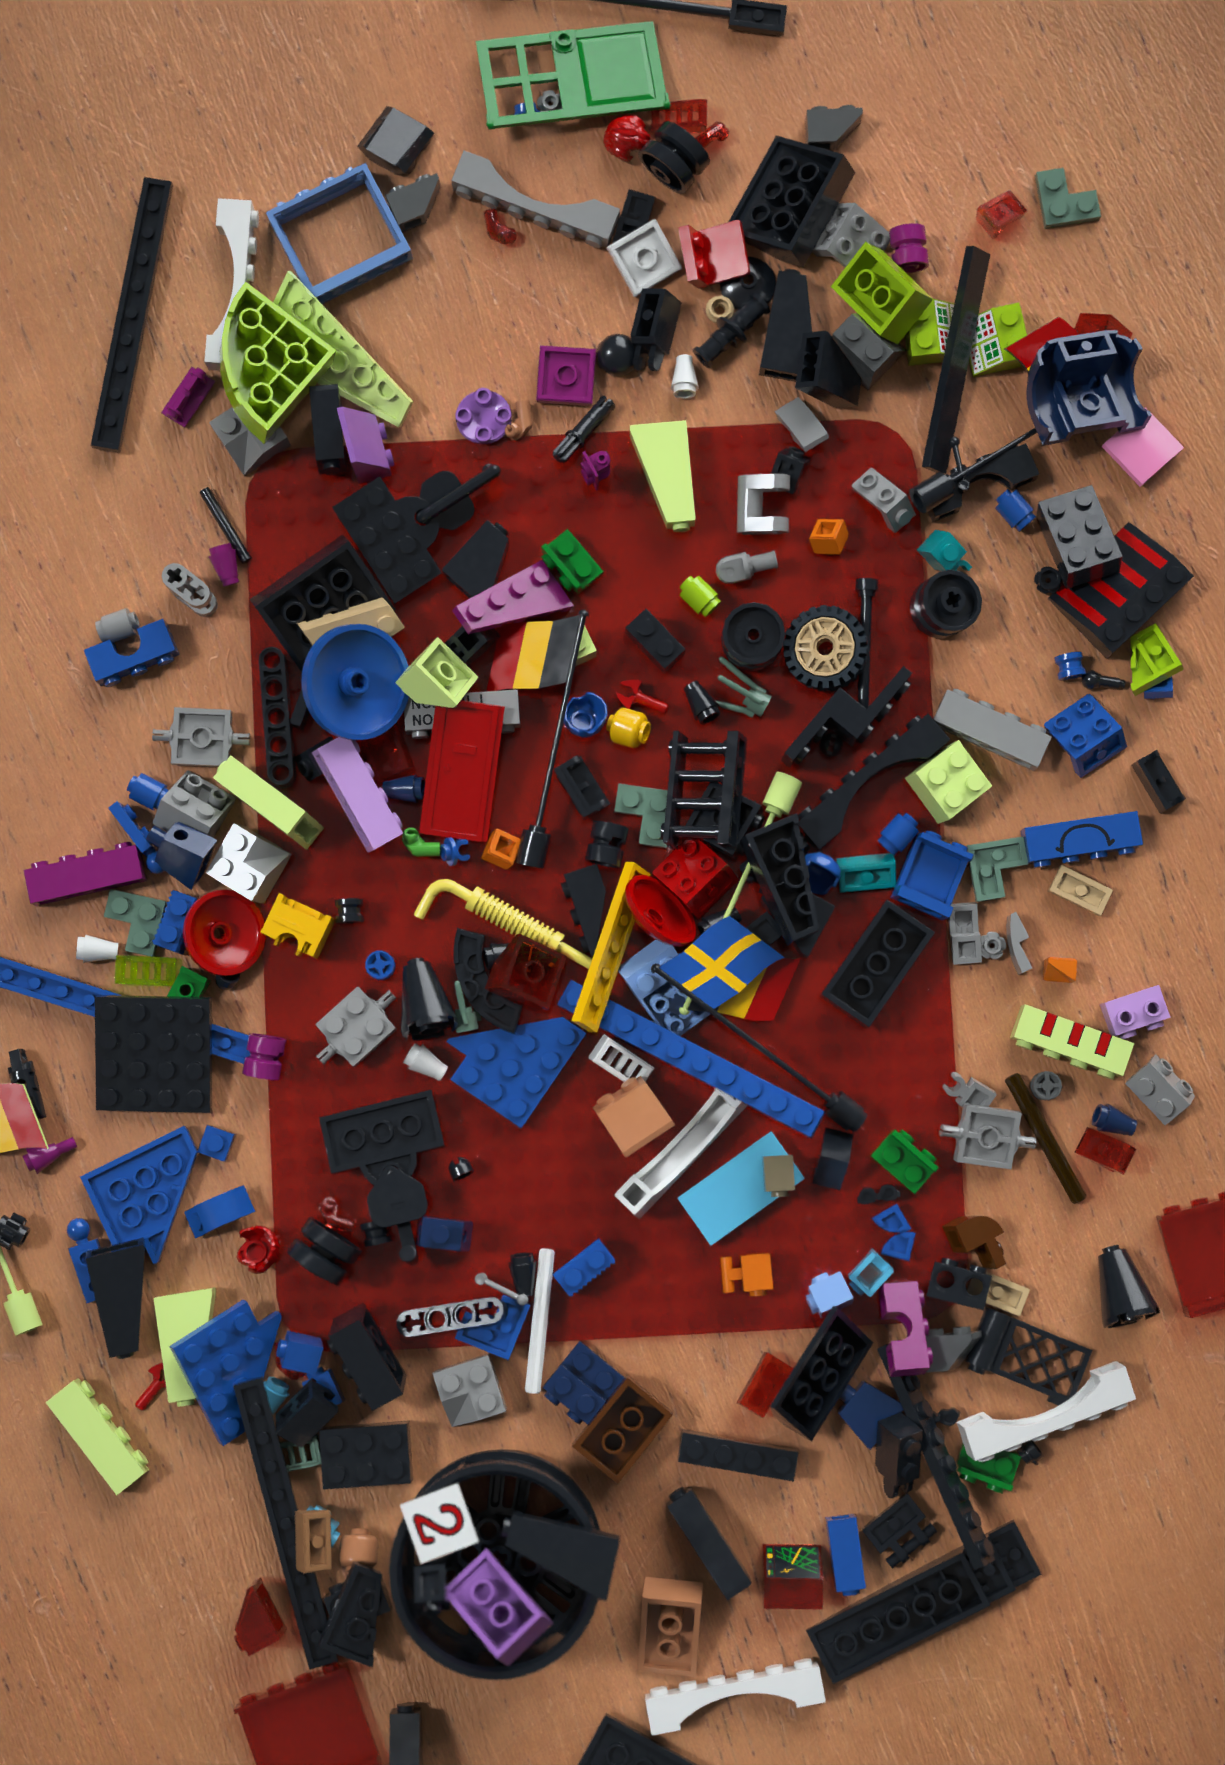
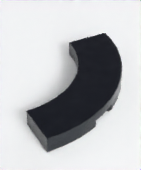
(473, 980)

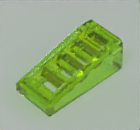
(120, 968)

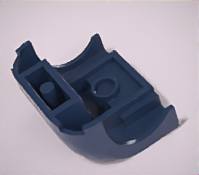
(1085, 386)

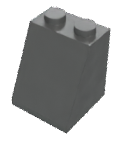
(866, 349)

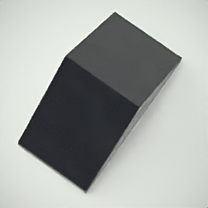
(833, 1158)

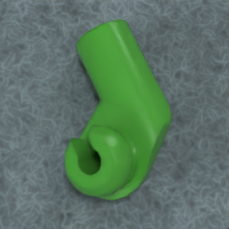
(418, 846)

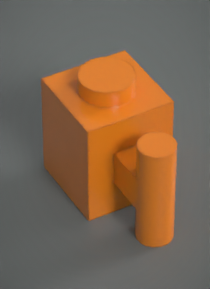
(754, 1273)

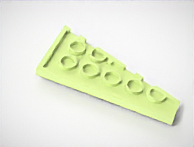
(353, 369)

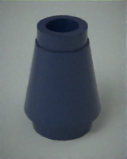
(406, 788)
(1112, 1120)

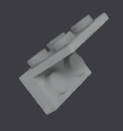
(848, 231)

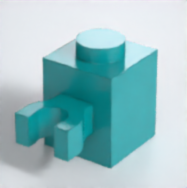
(943, 552)

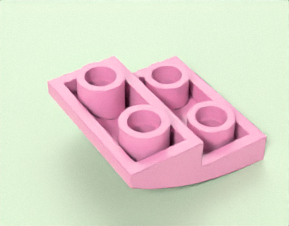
(1143, 451)

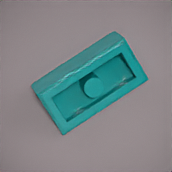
(867, 872)

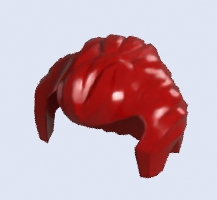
(625, 135)
(259, 1250)

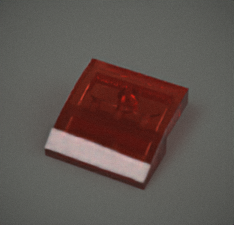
(386, 754)

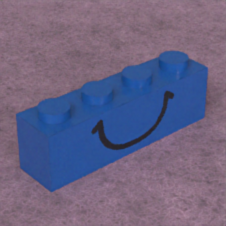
(1082, 838)

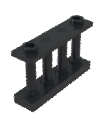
(728, 804)

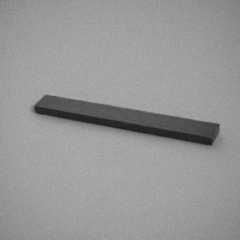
(956, 359)

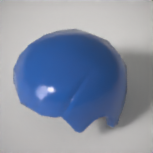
(586, 715)
(823, 872)

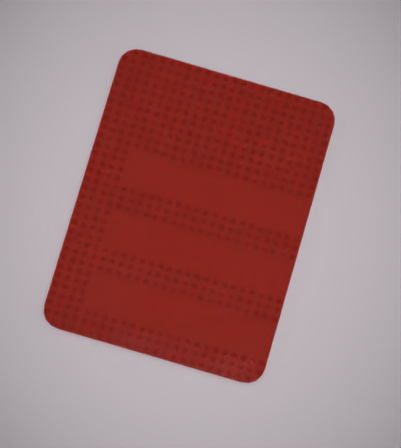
(561, 1170)

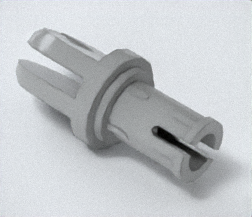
(743, 566)

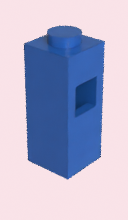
(845, 1554)

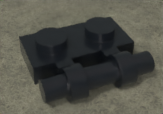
(893, 1524)

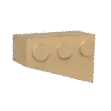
(373, 613)

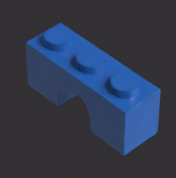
(155, 648)

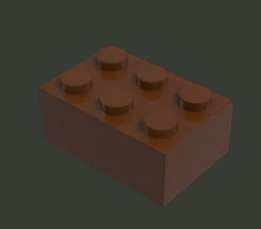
(622, 1429)

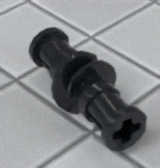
(730, 330)

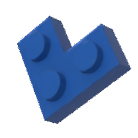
(497, 1338)

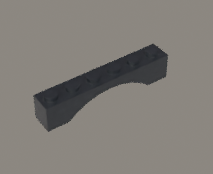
(915, 745)

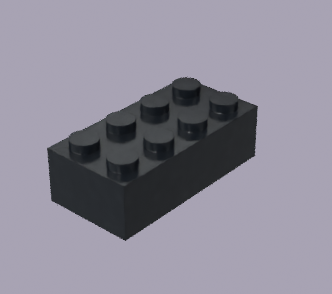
(876, 964)

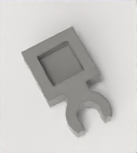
(970, 1093)

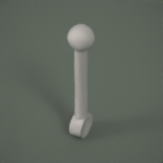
(482, 1278)

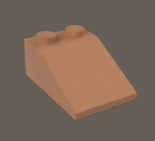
(633, 1115)
(670, 1626)

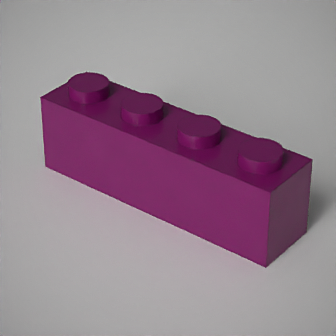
(84, 875)

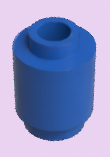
(1015, 509)
(146, 791)
(898, 833)

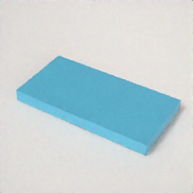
(733, 1191)

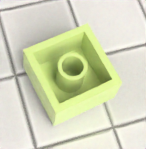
(948, 782)

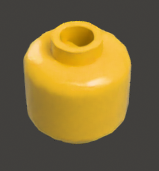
(628, 728)

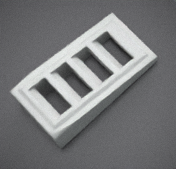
(602, 1047)

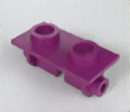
(188, 396)
(595, 468)

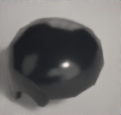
(616, 355)

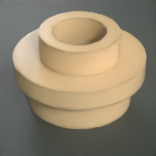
(719, 301)

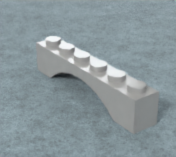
(587, 220)

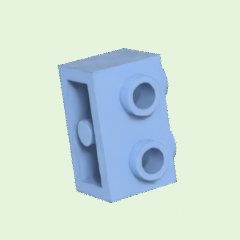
(828, 1292)

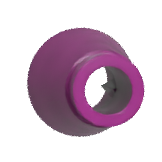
(225, 563)

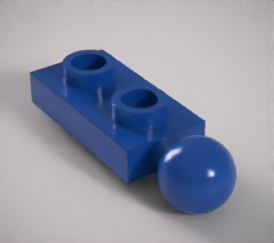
(126, 817)
(78, 1230)

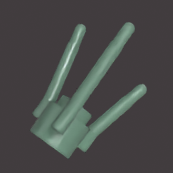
(755, 699)
(466, 1017)

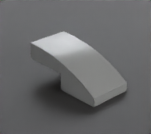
(802, 424)
(1016, 933)
(965, 934)

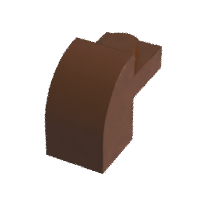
(979, 1234)

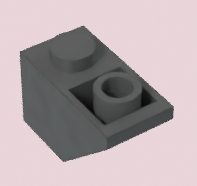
(830, 127)
(413, 202)
(950, 1348)

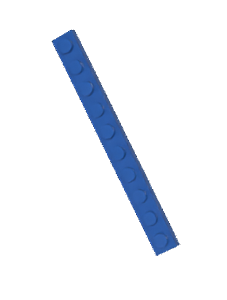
(81, 998)
(702, 1064)

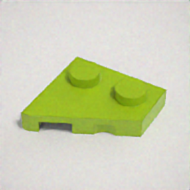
(1151, 659)

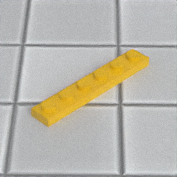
(607, 955)

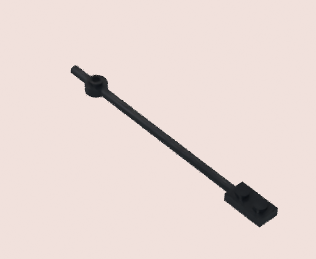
(743, 14)

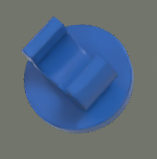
(450, 851)

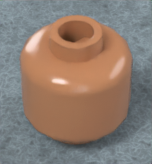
(358, 1548)

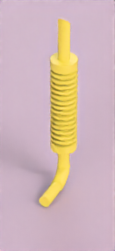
(503, 916)

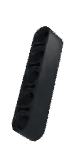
(273, 704)

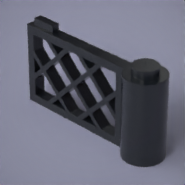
(993, 1345)

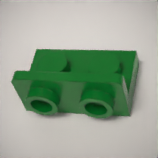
(571, 561)
(904, 1160)
(996, 1472)

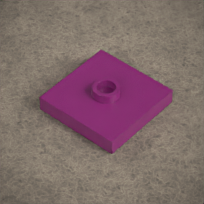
(566, 375)

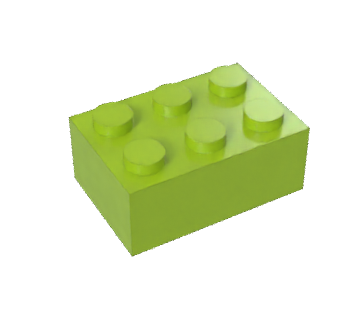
(881, 293)

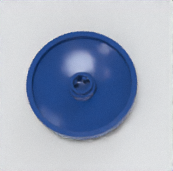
(353, 680)

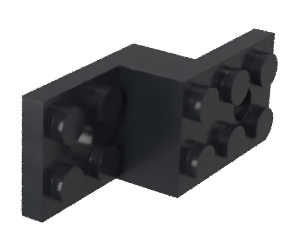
(847, 718)

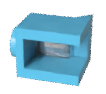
(870, 1273)

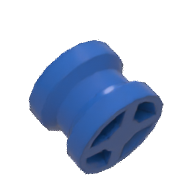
(1070, 666)
(379, 960)

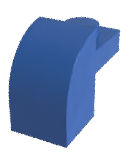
(219, 1211)

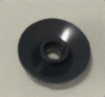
(763, 284)

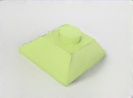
(437, 677)

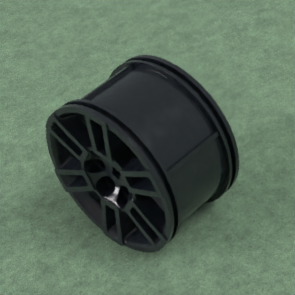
(468, 1652)

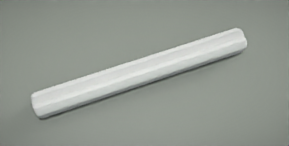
(539, 1321)

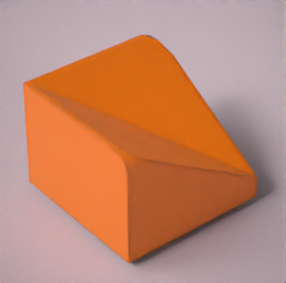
(828, 536)
(501, 849)
(1060, 969)

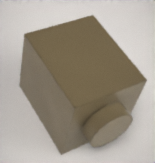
(778, 1175)

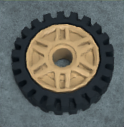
(822, 626)

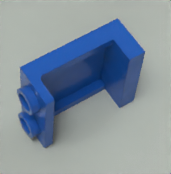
(931, 875)

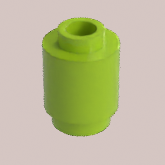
(699, 595)

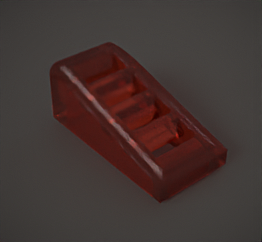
(688, 106)

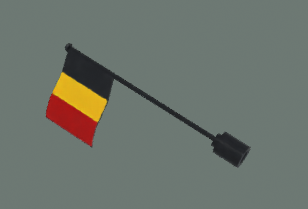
(941, 486)
(537, 658)

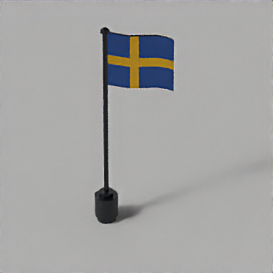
(720, 967)

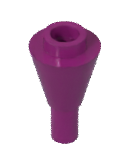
(41, 1158)

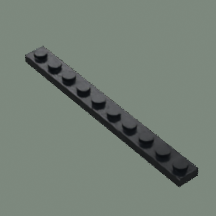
(132, 314)
(281, 1509)

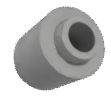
(117, 625)

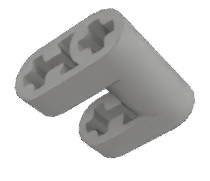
(750, 504)
(186, 588)

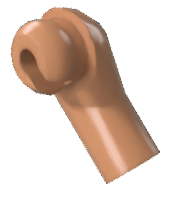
(522, 423)

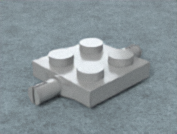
(201, 737)
(356, 1026)
(987, 1136)

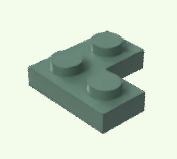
(1059, 206)
(649, 805)
(989, 861)
(144, 916)

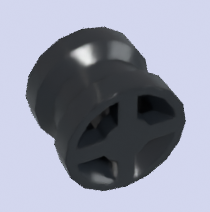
(349, 911)
(375, 1234)

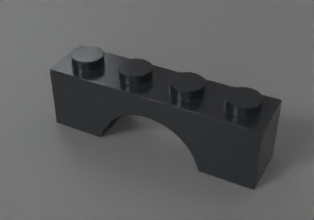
(1010, 469)
(737, 1456)

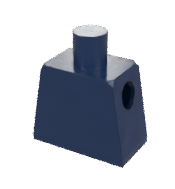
(182, 852)
(444, 1233)
(864, 1409)

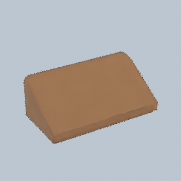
(313, 1540)

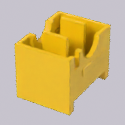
(296, 920)

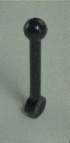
(963, 484)

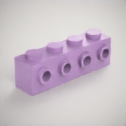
(358, 793)

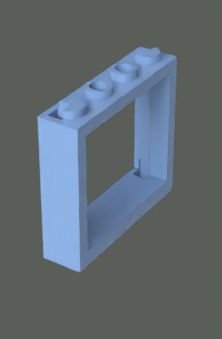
(327, 191)

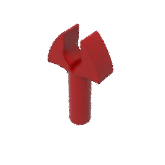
(640, 697)
(153, 1389)

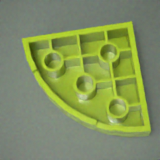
(268, 361)

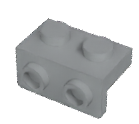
(1161, 1089)

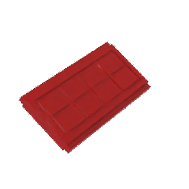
(462, 770)

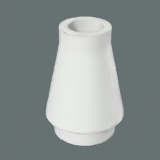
(684, 379)
(95, 949)
(425, 1062)

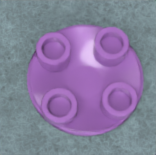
(483, 416)

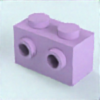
(1135, 1011)

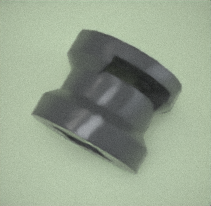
(1050, 1084)

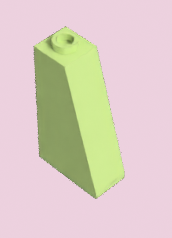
(666, 464)
(268, 802)
(176, 1318)

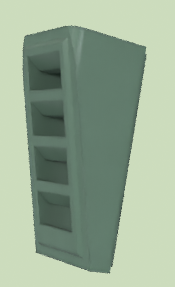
(314, 1444)

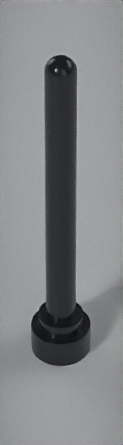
(866, 591)

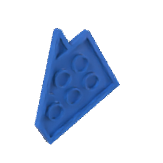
(517, 1069)
(143, 1190)
(222, 1354)

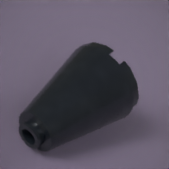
(424, 1003)
(1123, 1290)

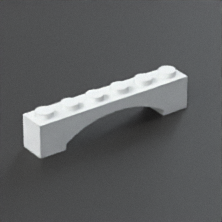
(236, 221)
(661, 1172)
(1105, 1390)
(672, 1706)

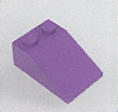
(365, 444)
(497, 1608)

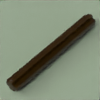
(1045, 1138)

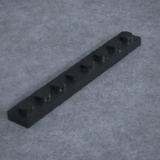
(942, 1468)

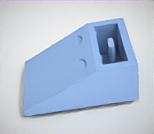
(654, 992)

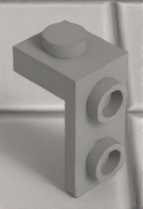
(886, 498)

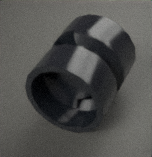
(606, 844)

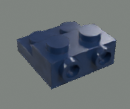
(582, 1383)

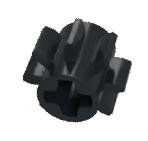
(13, 1231)

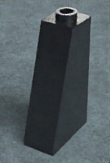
(786, 326)
(117, 1288)
(708, 1542)
(568, 1550)

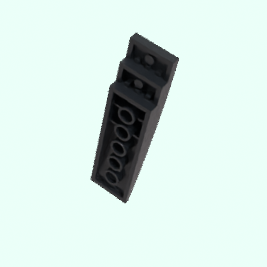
(921, 1604)

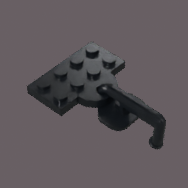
(391, 536)
(377, 1142)

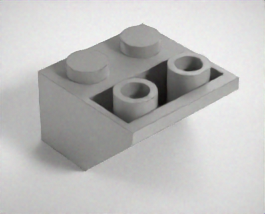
(194, 804)

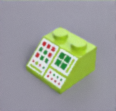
(993, 333)
(929, 334)

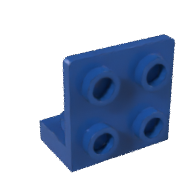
(1087, 734)

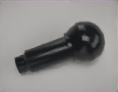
(1094, 680)

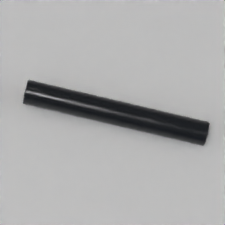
(225, 525)

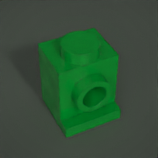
(188, 977)

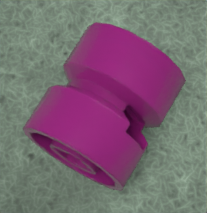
(908, 246)
(264, 1056)

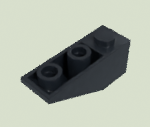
(588, 897)

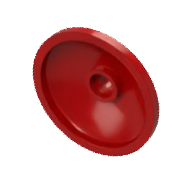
(659, 911)
(239, 929)

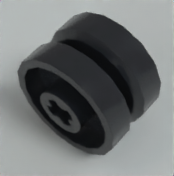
(674, 157)
(945, 604)
(760, 621)
(321, 1255)

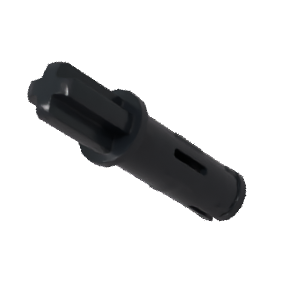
(576, 437)

